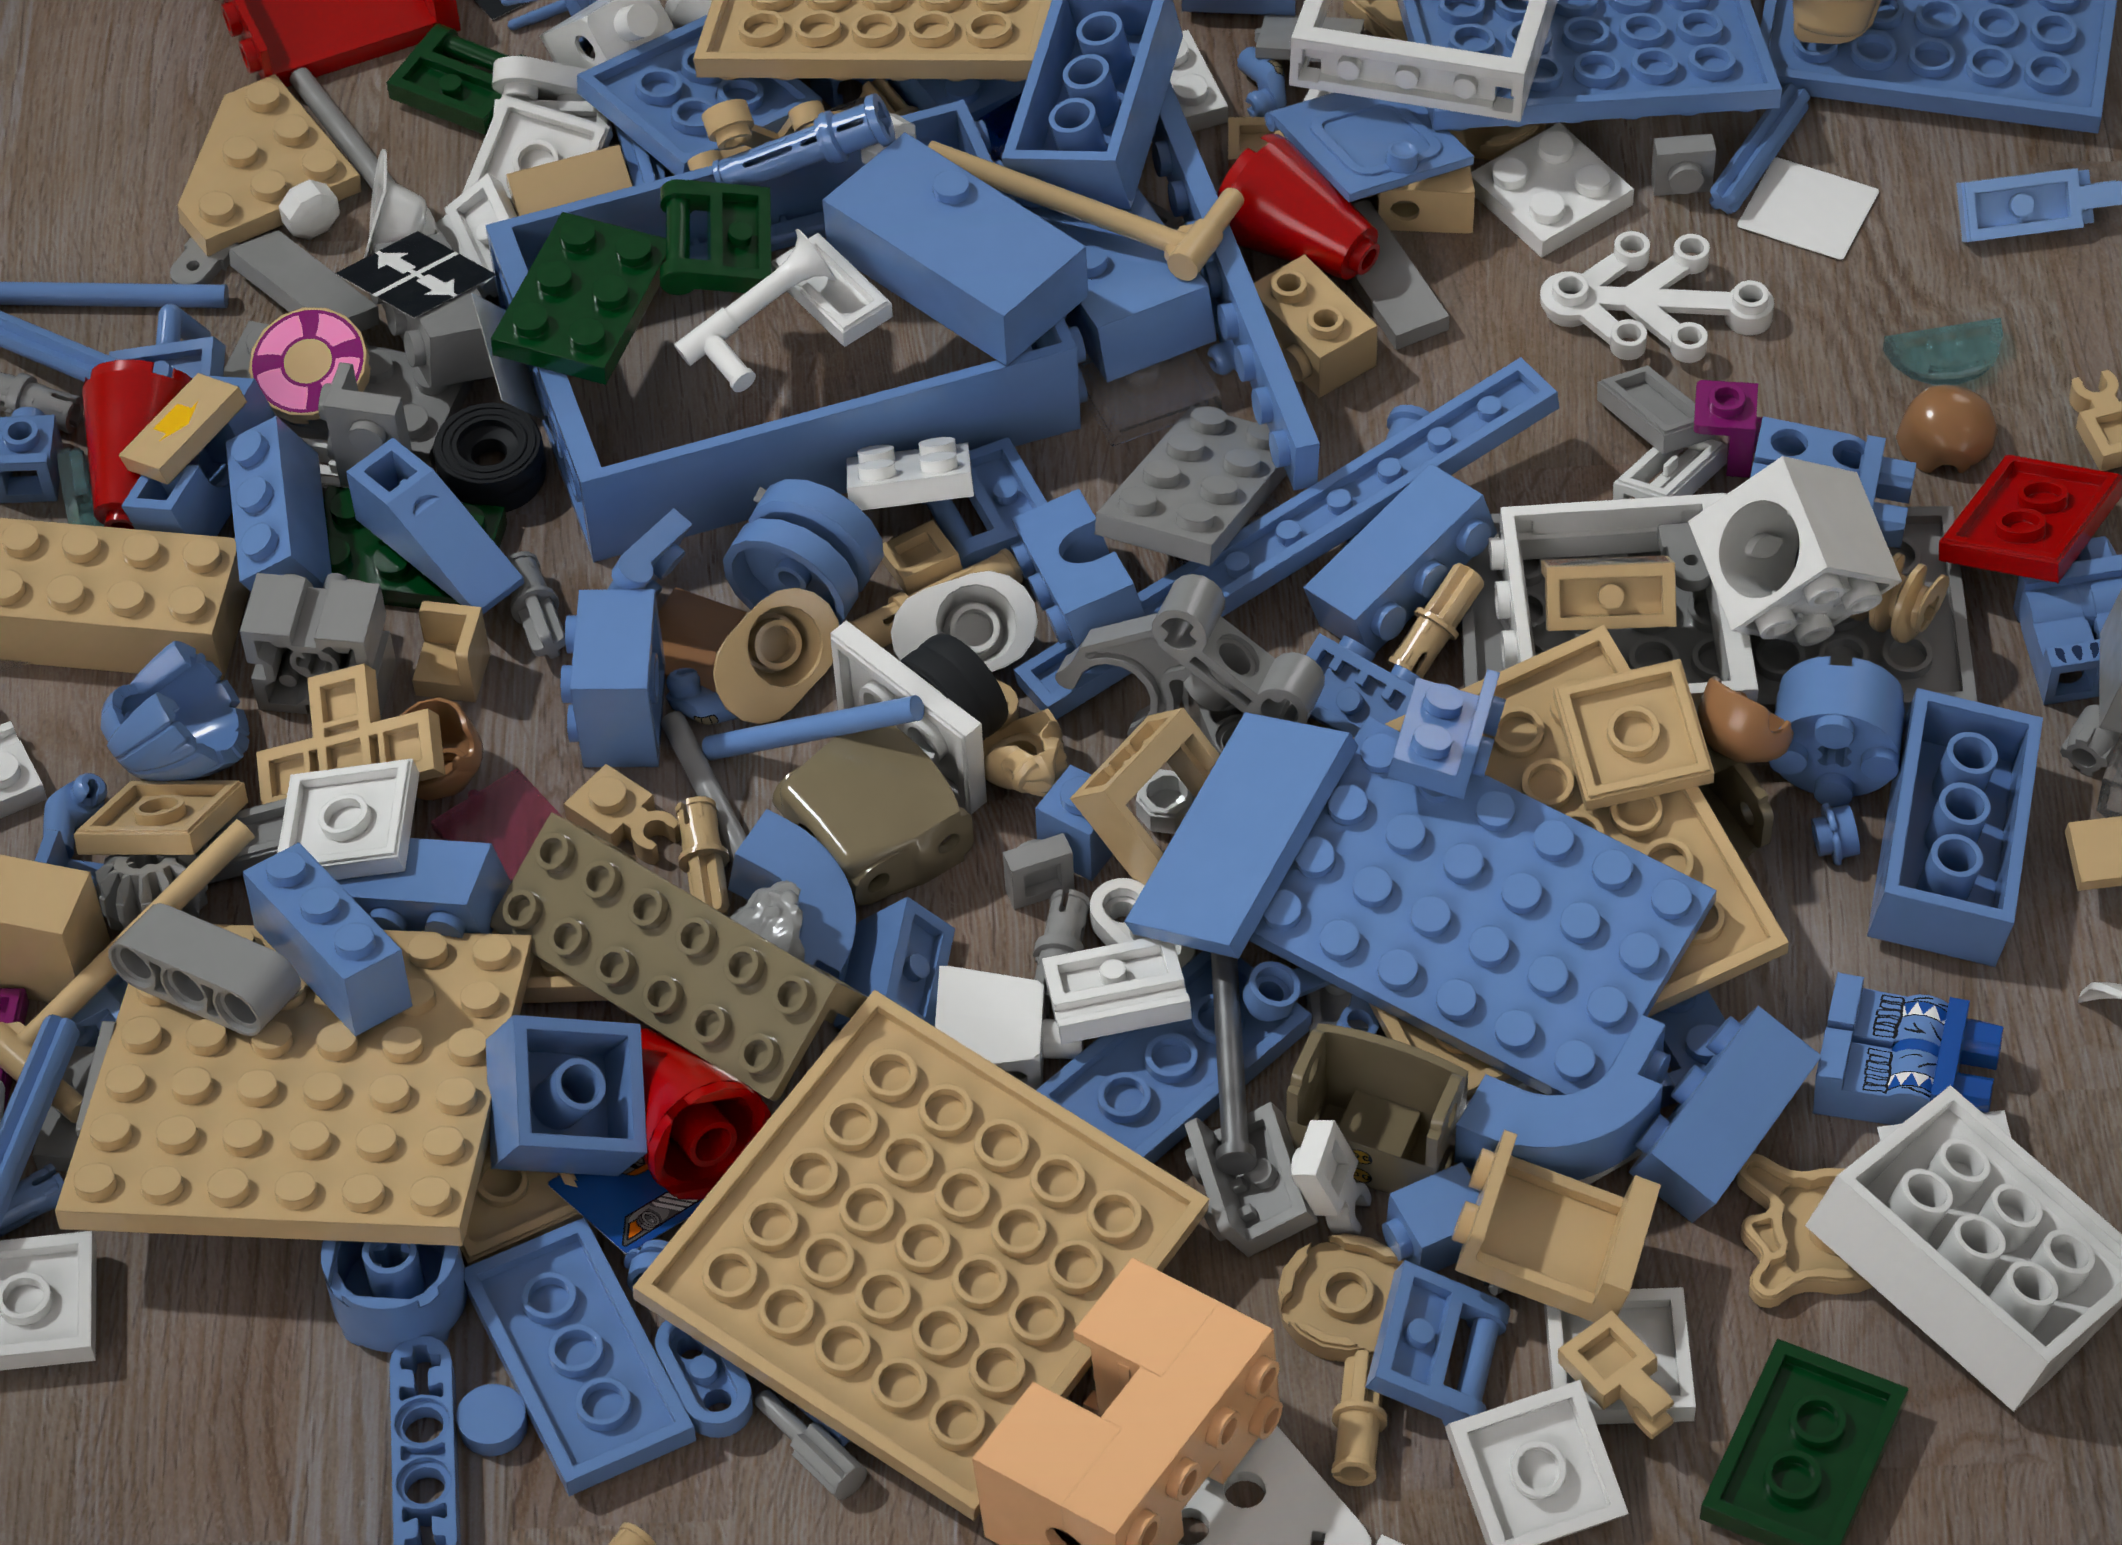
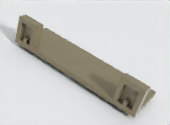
(669, 957)

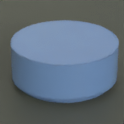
(492, 1420)

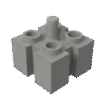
(313, 631)

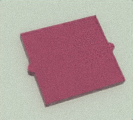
(503, 814)

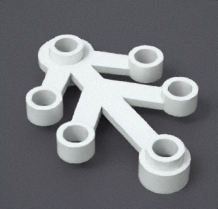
(1584, 298)

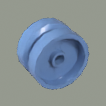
(807, 541)

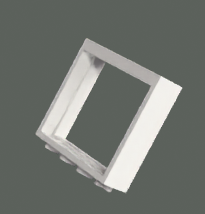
(1418, 71)
(1594, 530)

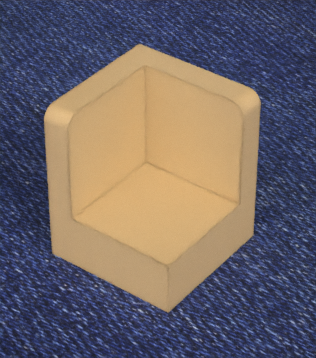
(452, 652)

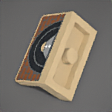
(1610, 593)

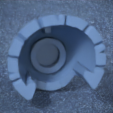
(175, 719)

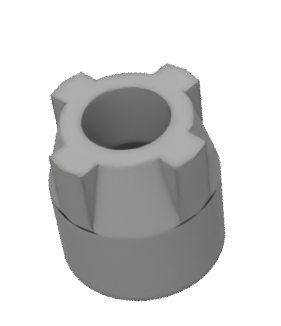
(2087, 744)

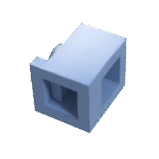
(29, 443)

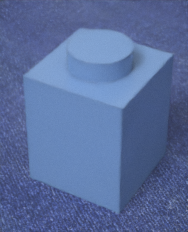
(1059, 815)
(1425, 1216)

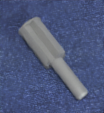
(815, 1449)

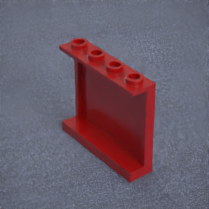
(329, 33)

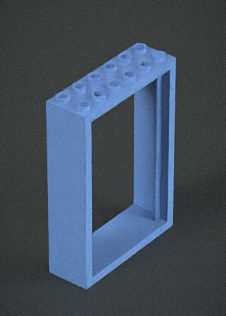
(719, 476)

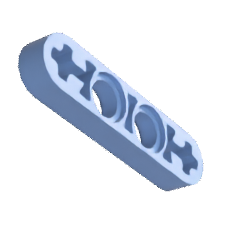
(429, 1459)

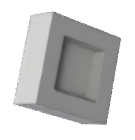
(1683, 164)
(1038, 870)

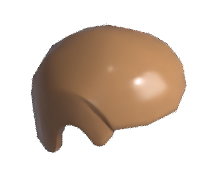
(1947, 429)
(1741, 726)
(460, 747)

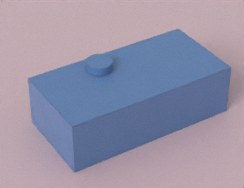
(1095, 96)
(956, 248)
(1134, 302)
(1956, 828)

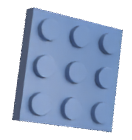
(661, 101)

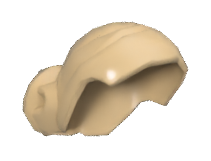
(1026, 754)

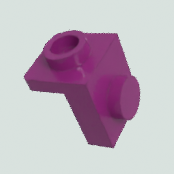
(1730, 411)

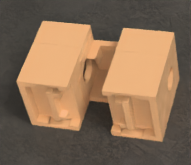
(1173, 1403)

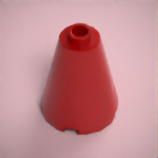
(1298, 212)
(117, 407)
(694, 1117)

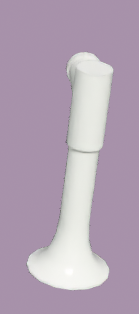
(711, 334)

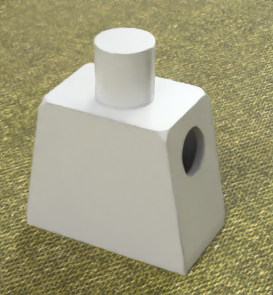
(610, 28)
(1001, 1021)

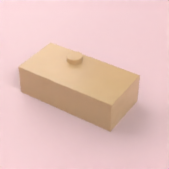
(47, 926)

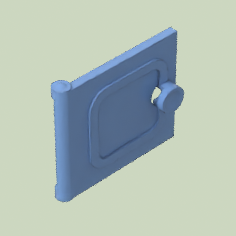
(1368, 142)

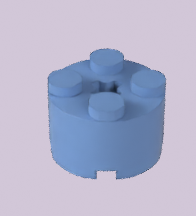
(1843, 728)
(393, 1290)

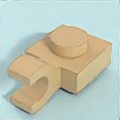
(1616, 1367)

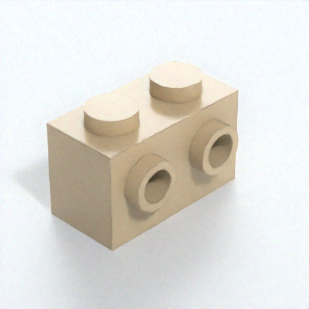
(1317, 326)

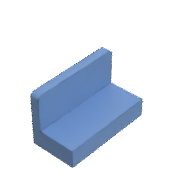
(900, 957)

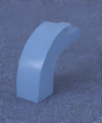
(784, 851)
(1578, 1130)

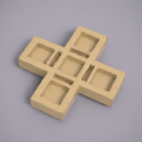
(351, 734)

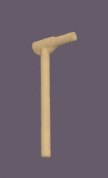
(1183, 249)
(18, 1039)

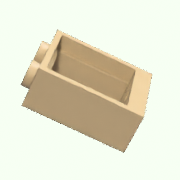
(1103, 797)

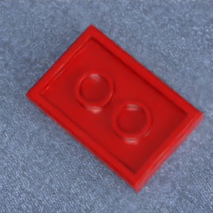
(2031, 518)

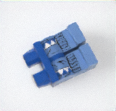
(1898, 1053)

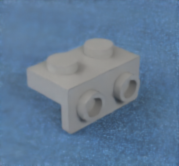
(358, 420)
(1254, 1206)

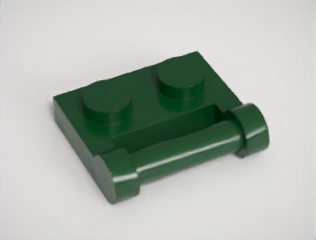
(446, 86)
(735, 236)

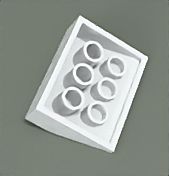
(1976, 1245)

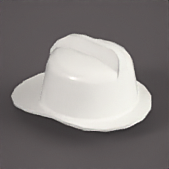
(395, 210)
(980, 609)

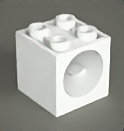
(1753, 543)

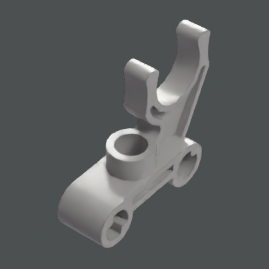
(1199, 647)

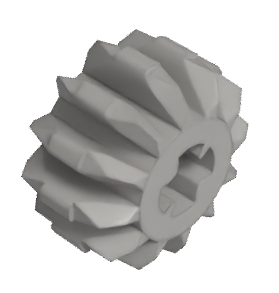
(134, 881)

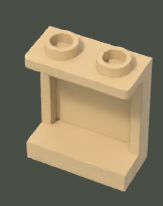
(1552, 1234)

